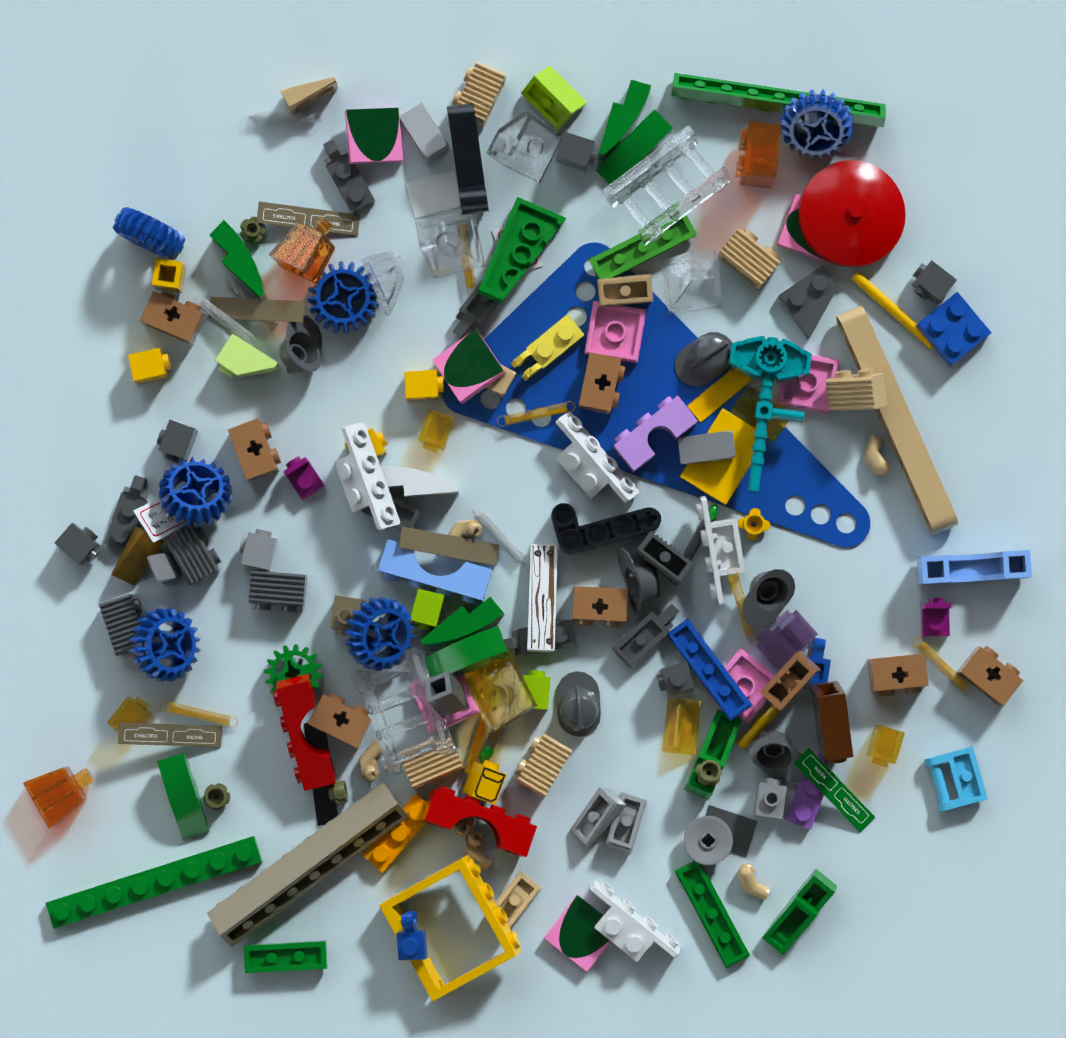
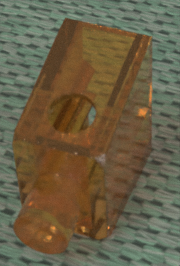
(305, 250)
(58, 793)

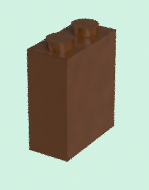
(832, 721)

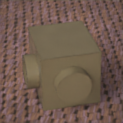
(342, 612)

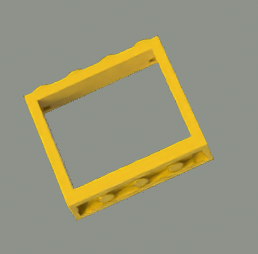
(495, 916)

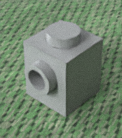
(258, 549)
(770, 798)

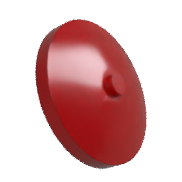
(851, 214)

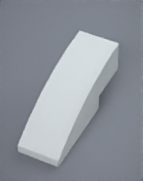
(417, 482)

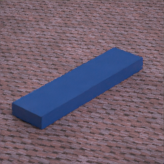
(709, 670)

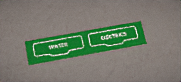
(834, 789)

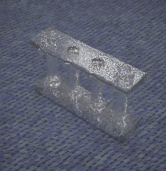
(663, 161)
(441, 737)

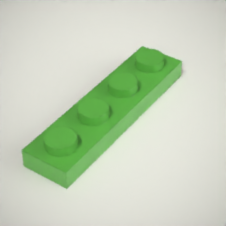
(634, 253)

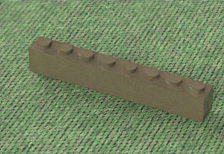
(307, 864)

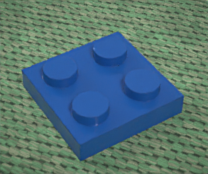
(953, 329)

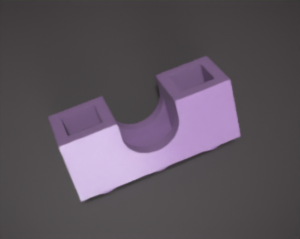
(672, 417)

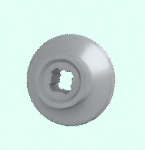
(717, 850)

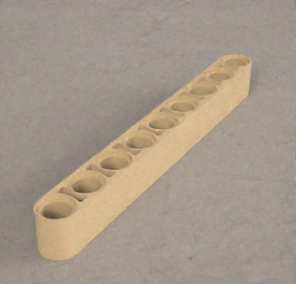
(899, 424)

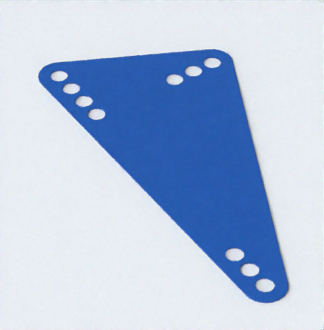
(787, 466)

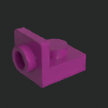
(303, 477)
(935, 618)

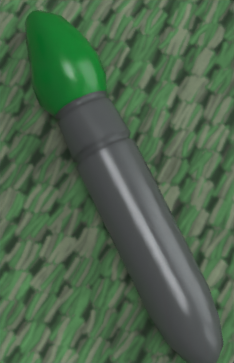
(696, 540)
(488, 750)

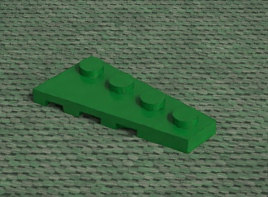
(521, 242)

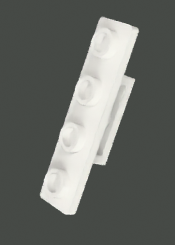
(589, 462)
(364, 478)
(723, 546)
(628, 928)

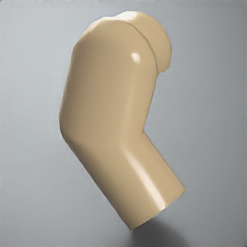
(368, 761)
(749, 884)

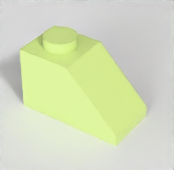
(243, 359)

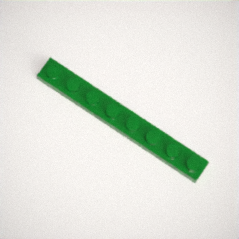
(764, 97)
(153, 882)

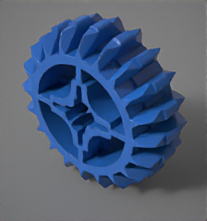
(813, 112)
(149, 233)
(332, 303)
(190, 501)
(367, 639)
(176, 645)

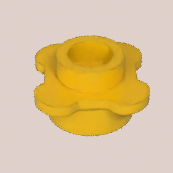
(761, 524)

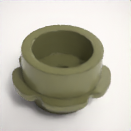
(247, 235)
(713, 767)
(221, 790)
(338, 792)

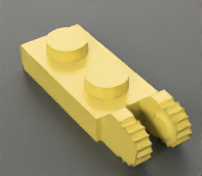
(550, 346)

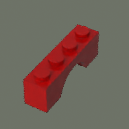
(313, 763)
(510, 833)

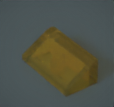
(745, 409)
(681, 726)

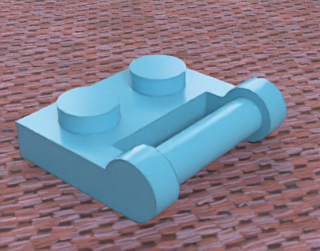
(965, 778)

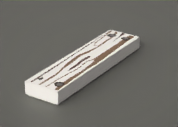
(542, 598)

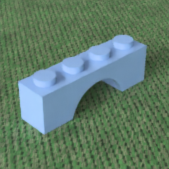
(974, 567)
(469, 581)

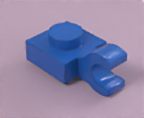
(817, 653)
(411, 941)

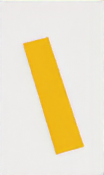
(718, 393)

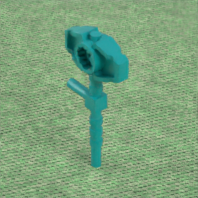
(770, 361)

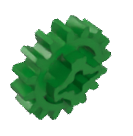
(288, 657)

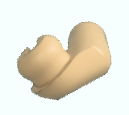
(874, 458)
(466, 528)
(464, 826)
(473, 848)

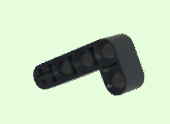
(467, 159)
(607, 525)

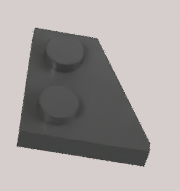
(809, 299)

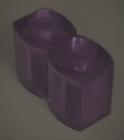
(785, 639)

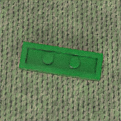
(285, 956)

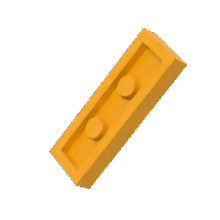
(388, 846)

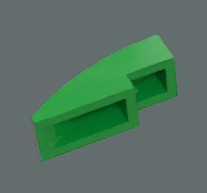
(624, 117)
(635, 147)
(239, 258)
(464, 624)
(468, 653)
(715, 747)
(183, 795)
(799, 911)

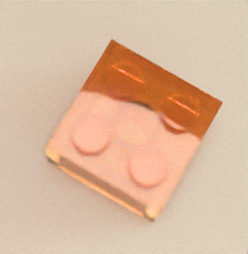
(760, 154)

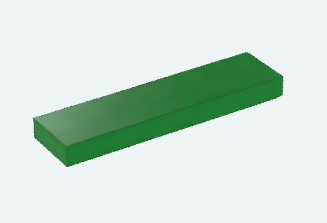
(712, 913)

